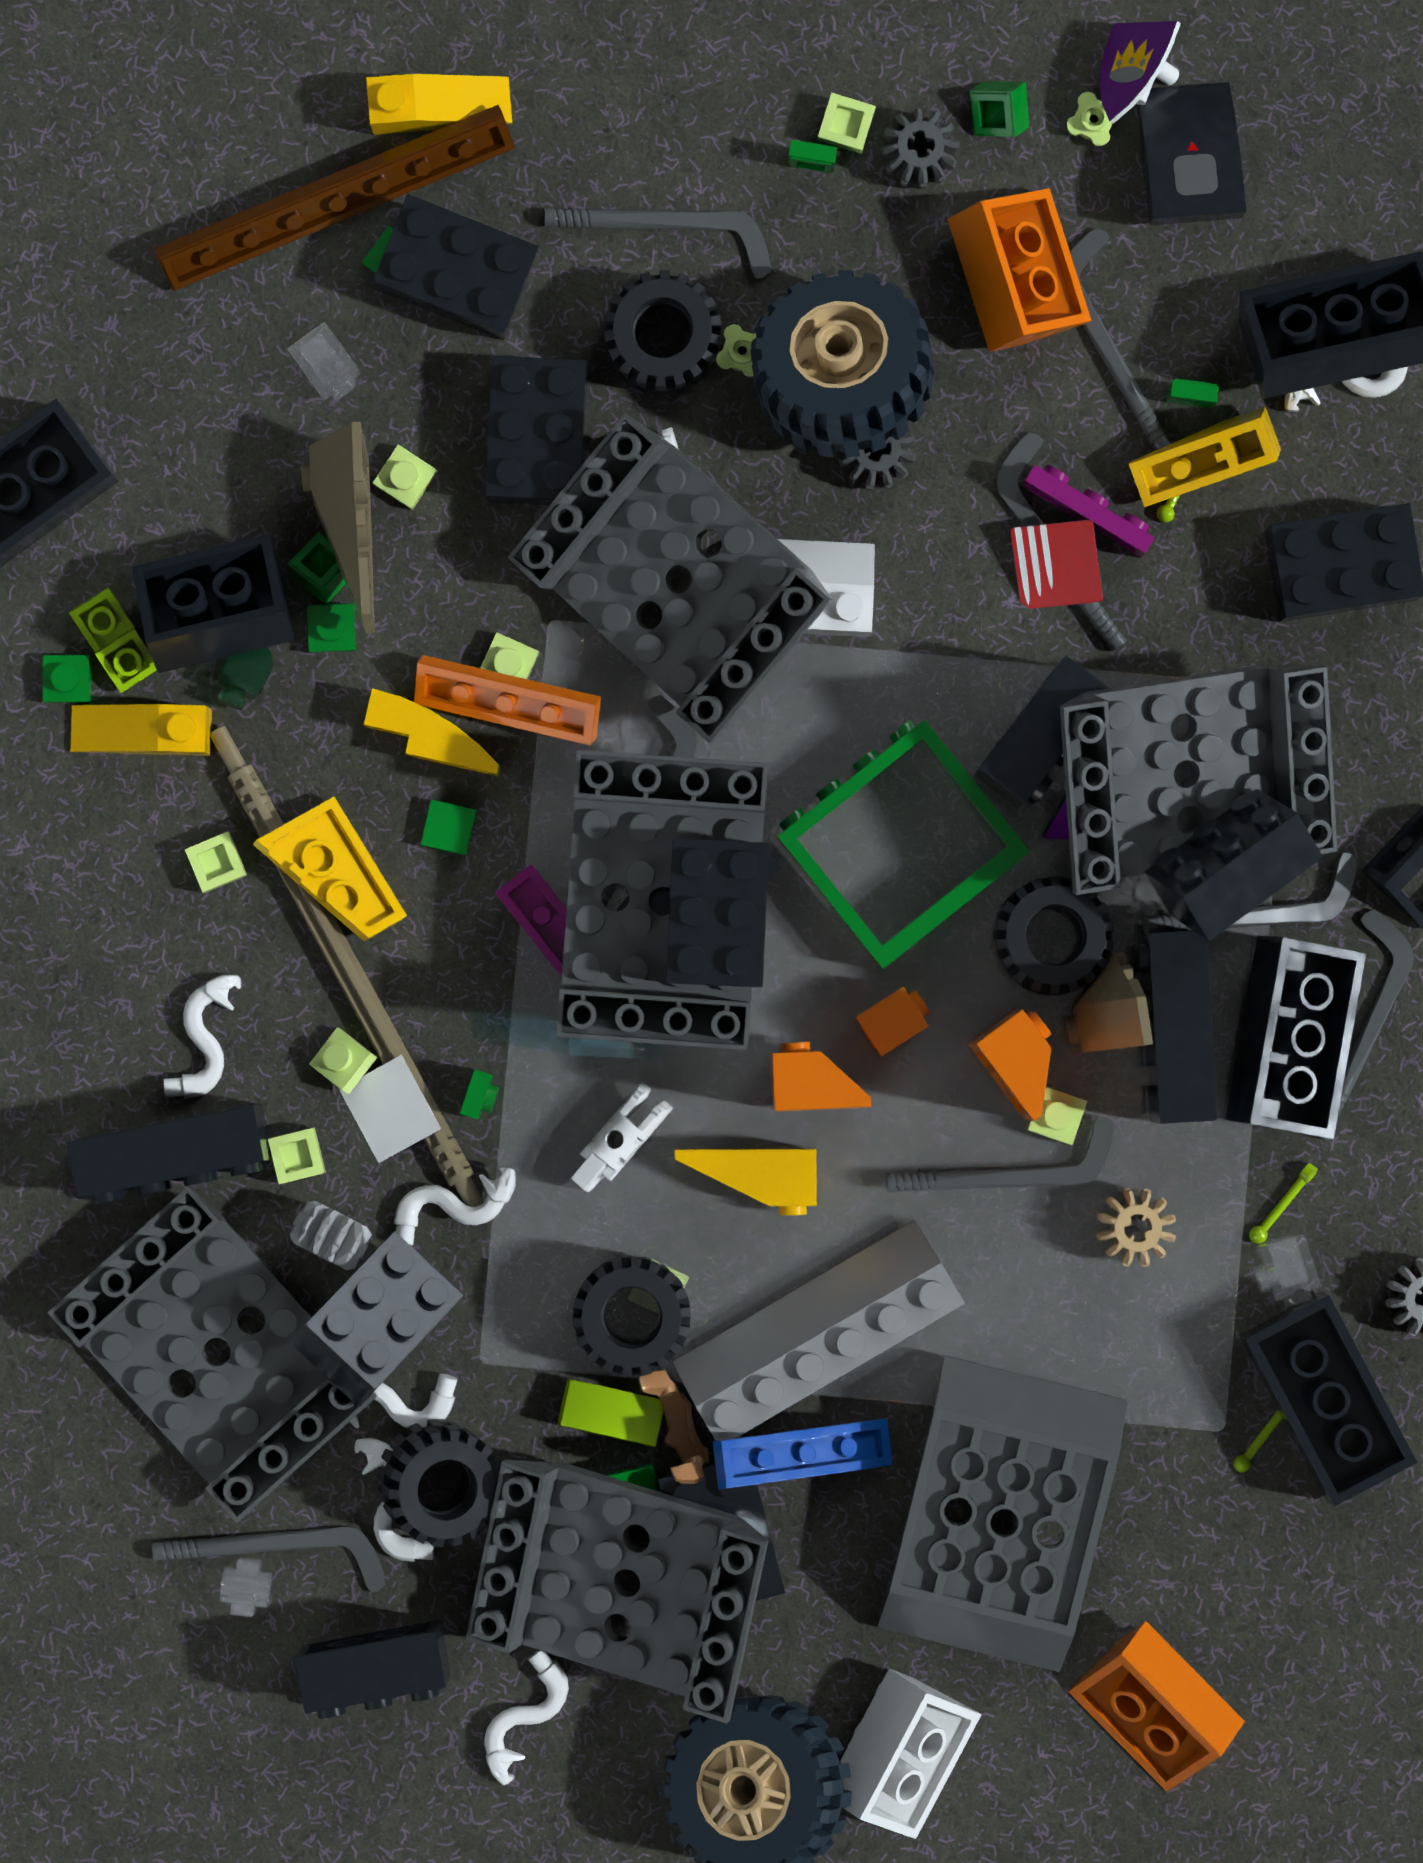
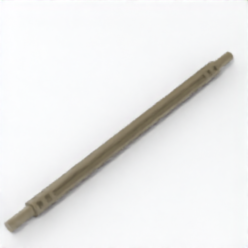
(346, 967)

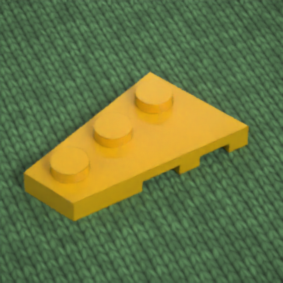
(334, 868)

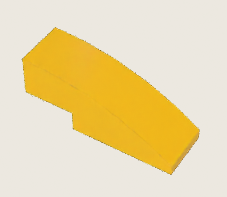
(428, 733)

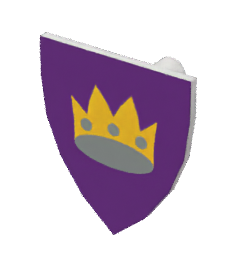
(1131, 63)

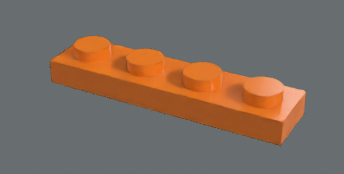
(507, 700)

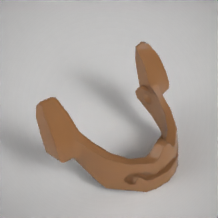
(680, 1425)

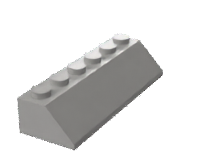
(818, 1332)

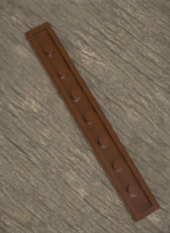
(335, 198)

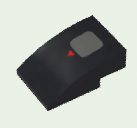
(1191, 155)

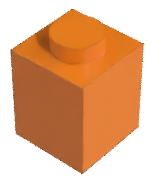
(894, 1020)

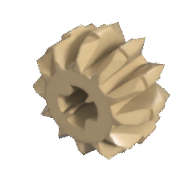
(1149, 1235)

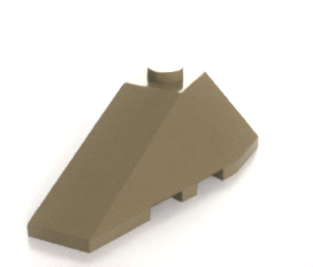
(342, 499)
(1110, 1011)

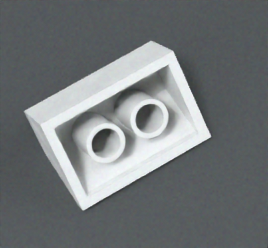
(848, 577)
(904, 1753)

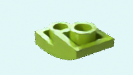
(114, 639)
(611, 1413)

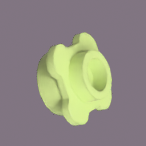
(1081, 125)
(729, 355)

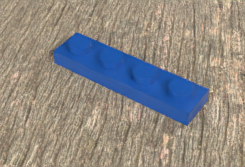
(802, 1453)

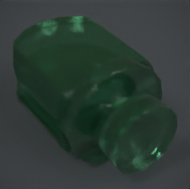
(244, 676)

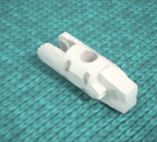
(600, 1153)

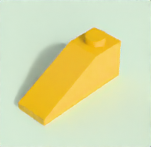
(432, 100)
(1206, 457)
(142, 729)
(769, 1175)

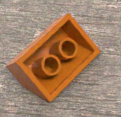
(1019, 269)
(1017, 1059)
(811, 1081)
(1157, 1707)

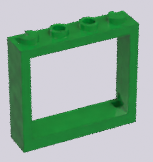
(867, 769)

